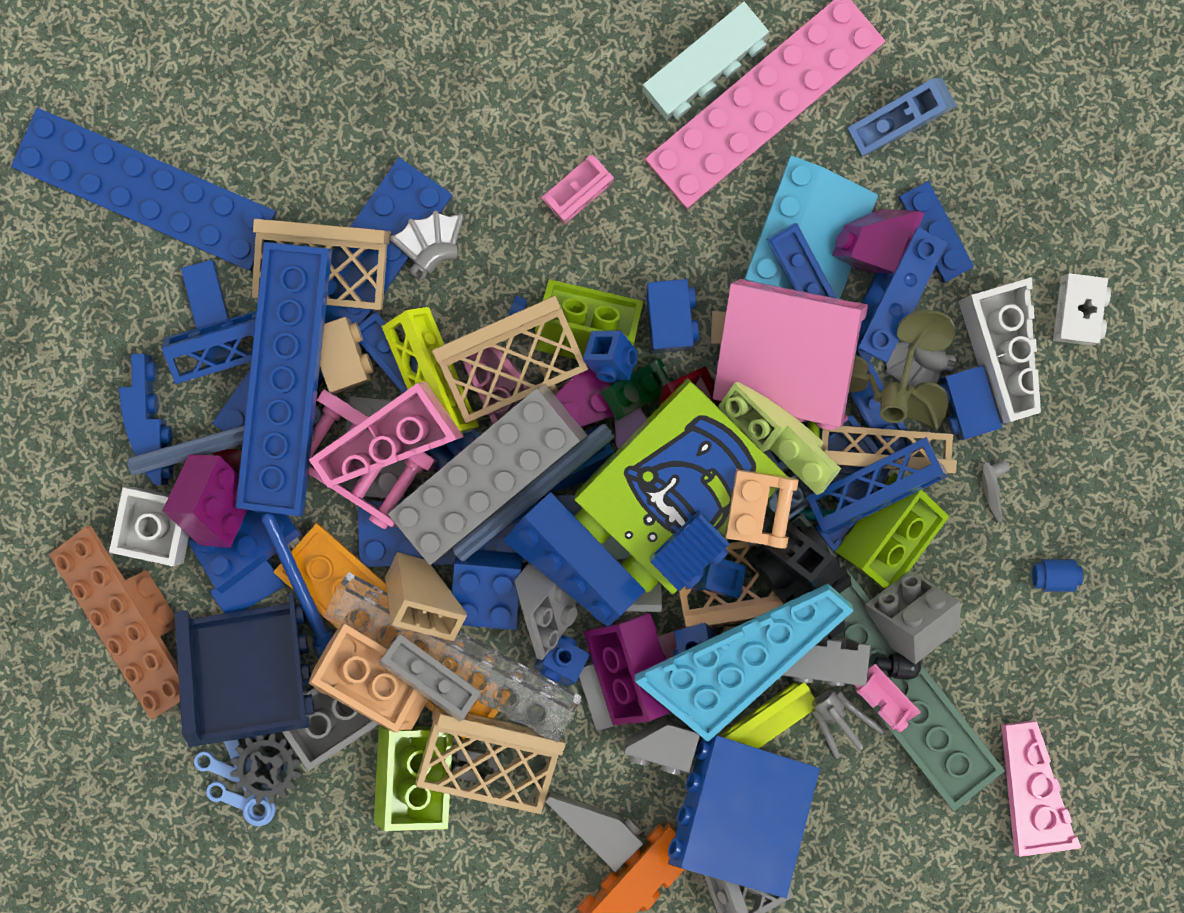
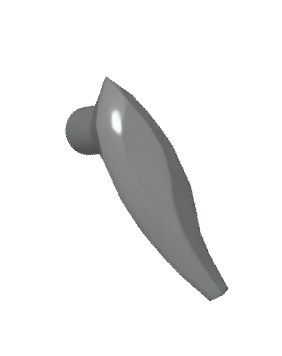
(991, 486)

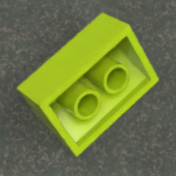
(587, 312)
(893, 538)
(397, 799)

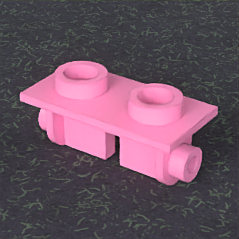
(881, 691)

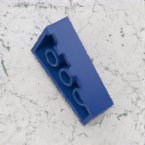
(574, 560)

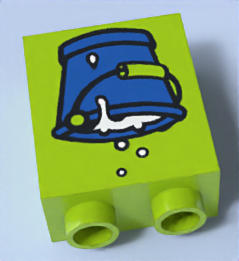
(664, 475)

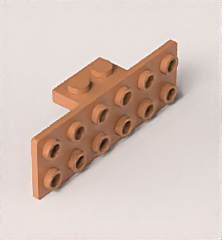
(126, 616)

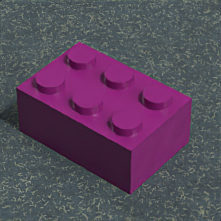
(618, 655)

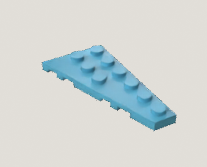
(729, 671)

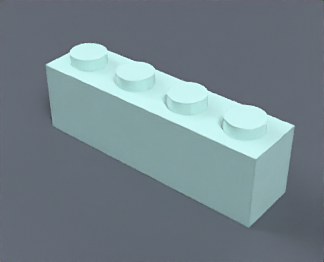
(705, 61)

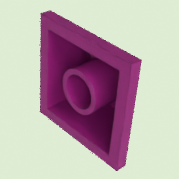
(877, 239)

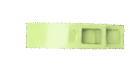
(781, 433)

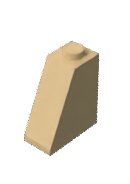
(421, 599)

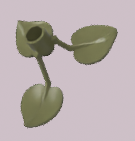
(925, 401)

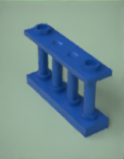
(897, 294)

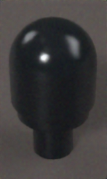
(898, 666)

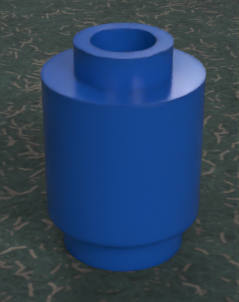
(1057, 575)

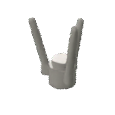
(830, 707)

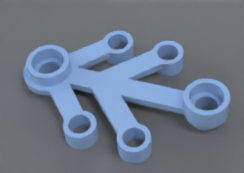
(230, 797)

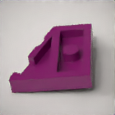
(584, 399)

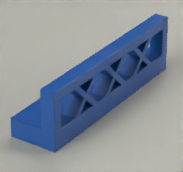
(206, 337)
(882, 498)

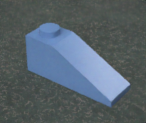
(902, 116)

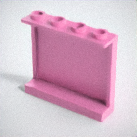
(790, 349)

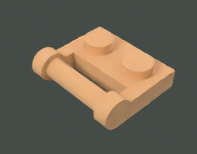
(750, 504)

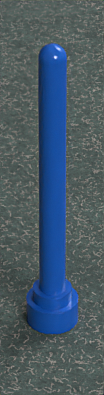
(322, 635)

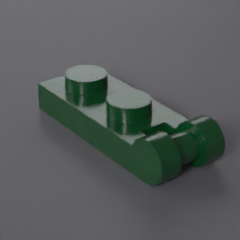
(634, 393)

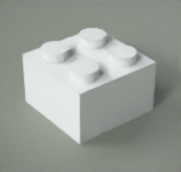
(145, 530)

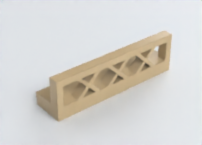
(864, 459)

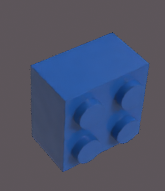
(670, 316)
(488, 589)

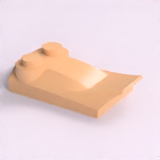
(354, 677)

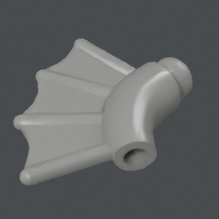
(429, 241)
(925, 364)

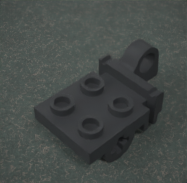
(785, 585)

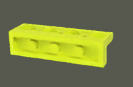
(420, 340)
(772, 716)

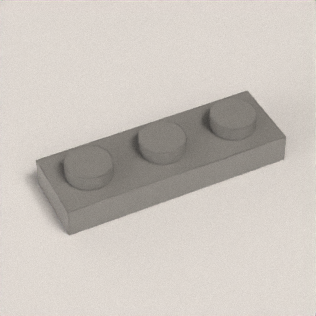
(429, 677)

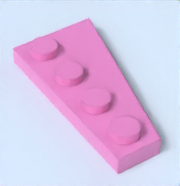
(1036, 808)

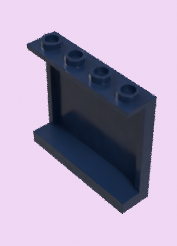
(243, 673)

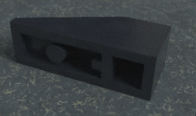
(802, 557)

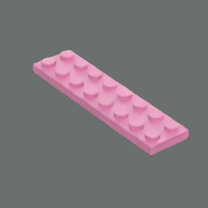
(764, 101)

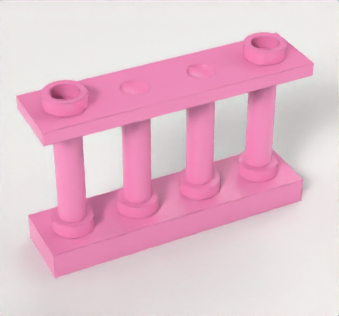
(333, 410)

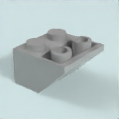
(545, 609)
(914, 616)
(664, 743)

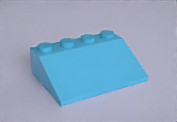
(821, 207)

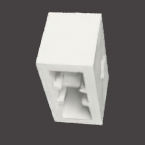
(1071, 324)

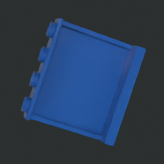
(743, 815)

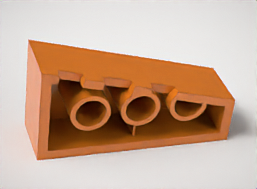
(638, 881)

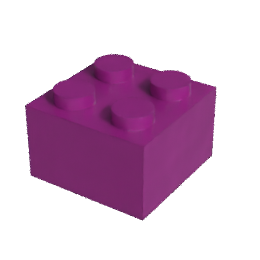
(206, 501)

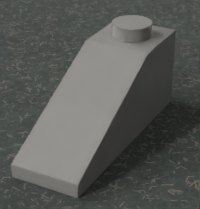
(601, 829)

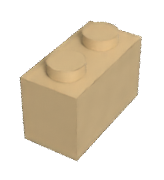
(342, 357)

